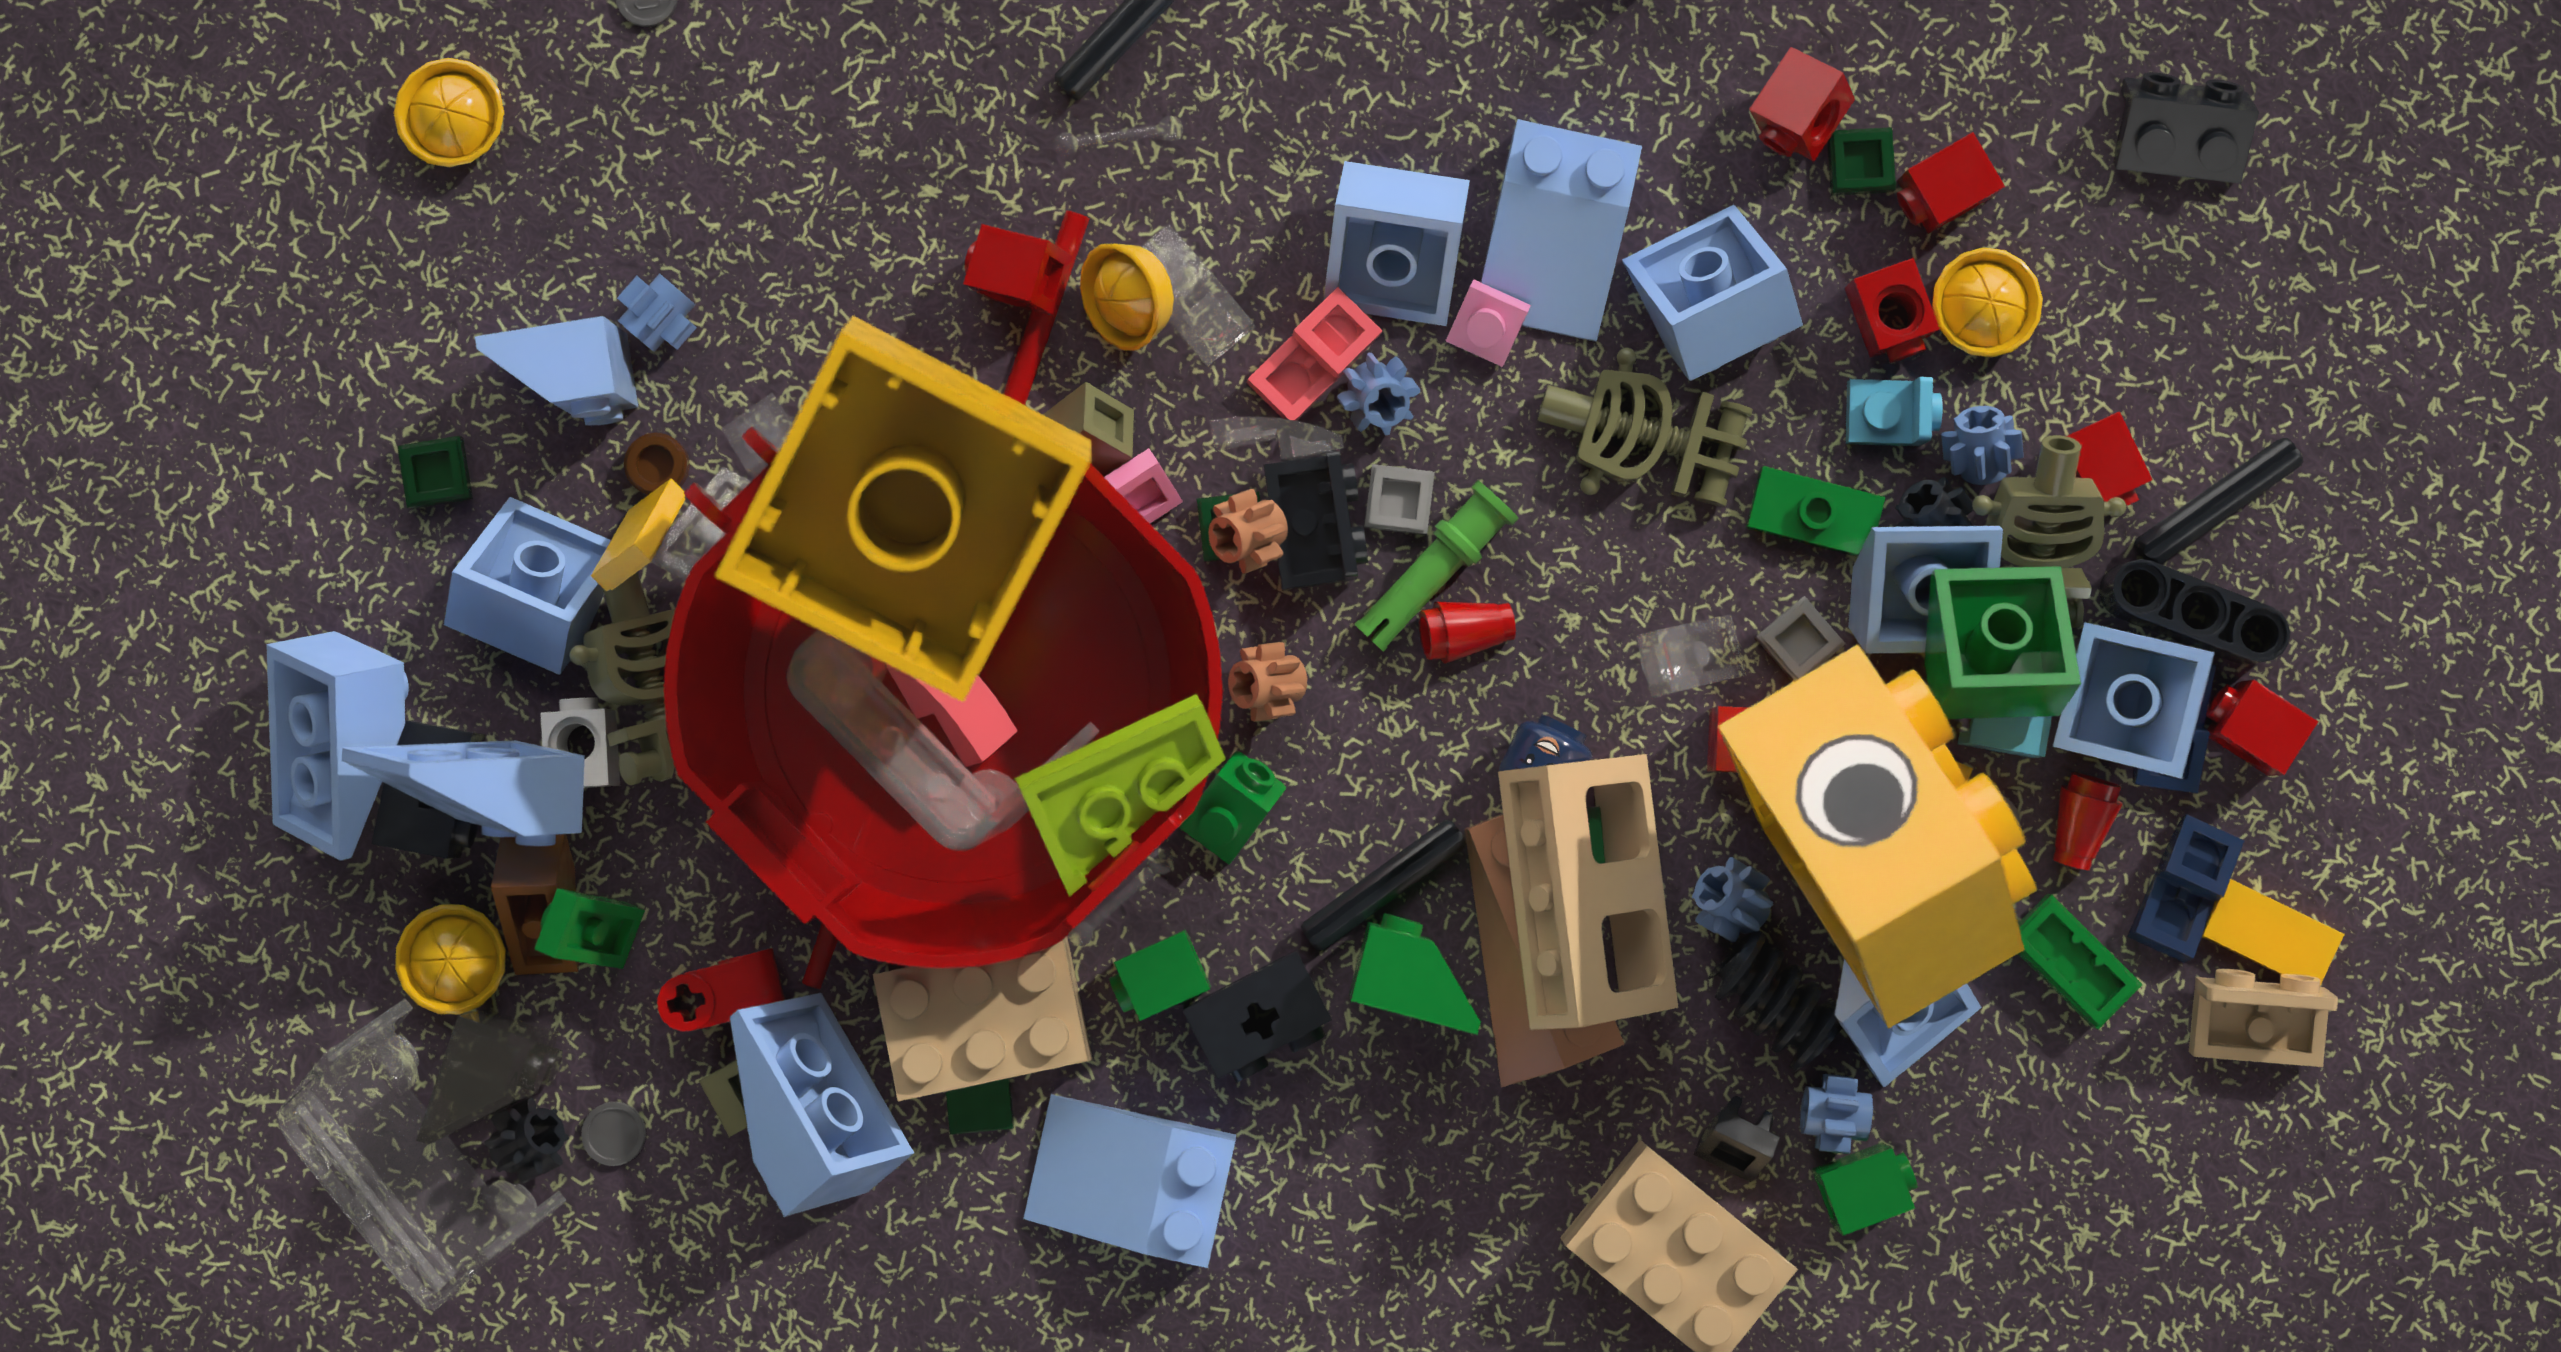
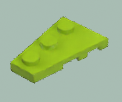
(1112, 786)

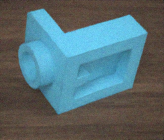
(1892, 412)

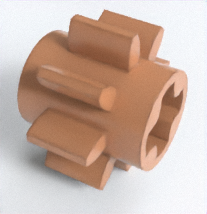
(1248, 531)
(1267, 681)

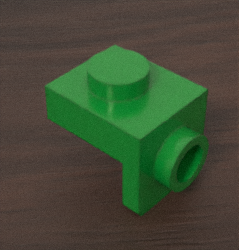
(1233, 806)

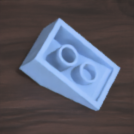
(1560, 225)
(323, 699)
(495, 784)
(811, 1106)
(1130, 1179)

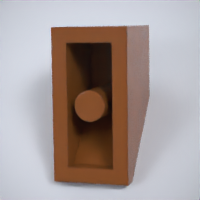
(522, 890)

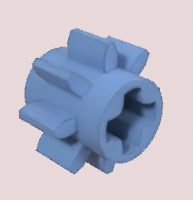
(656, 312)
(1364, 394)
(1982, 445)
(1732, 899)
(1836, 1113)

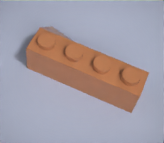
(1519, 1051)

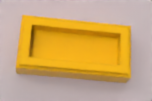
(639, 536)
(2271, 933)

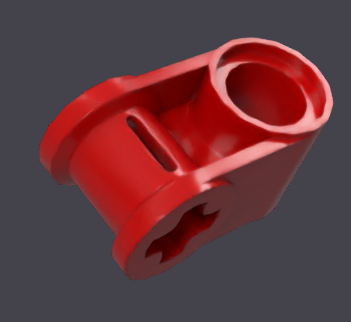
(726, 987)

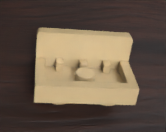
(2260, 1019)

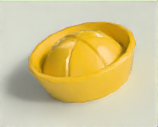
(448, 112)
(1126, 294)
(1987, 302)
(450, 959)

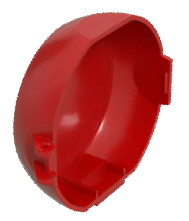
(1096, 637)

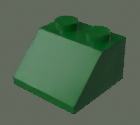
(2000, 642)
(1409, 976)

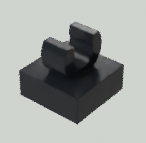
(1738, 1143)

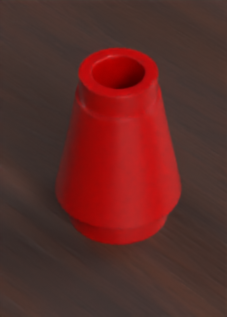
(1464, 628)
(2084, 819)

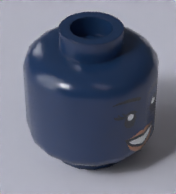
(1545, 744)

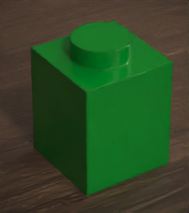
(1159, 976)
(1866, 1187)

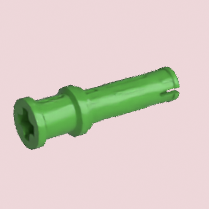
(1456, 544)

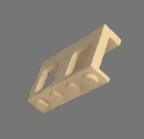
(1567, 894)

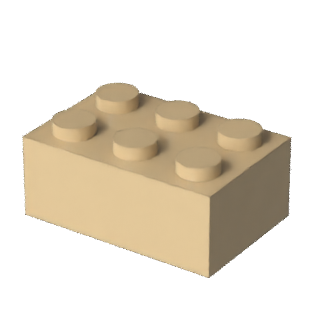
(981, 1021)
(1677, 1253)

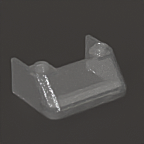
(848, 699)
(407, 1198)

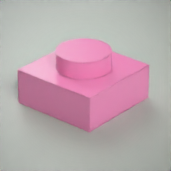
(1488, 323)
(1145, 486)

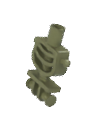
(1587, 415)
(2053, 518)
(605, 669)

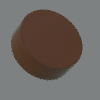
(654, 460)

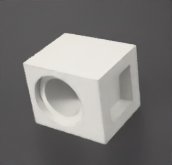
(602, 765)

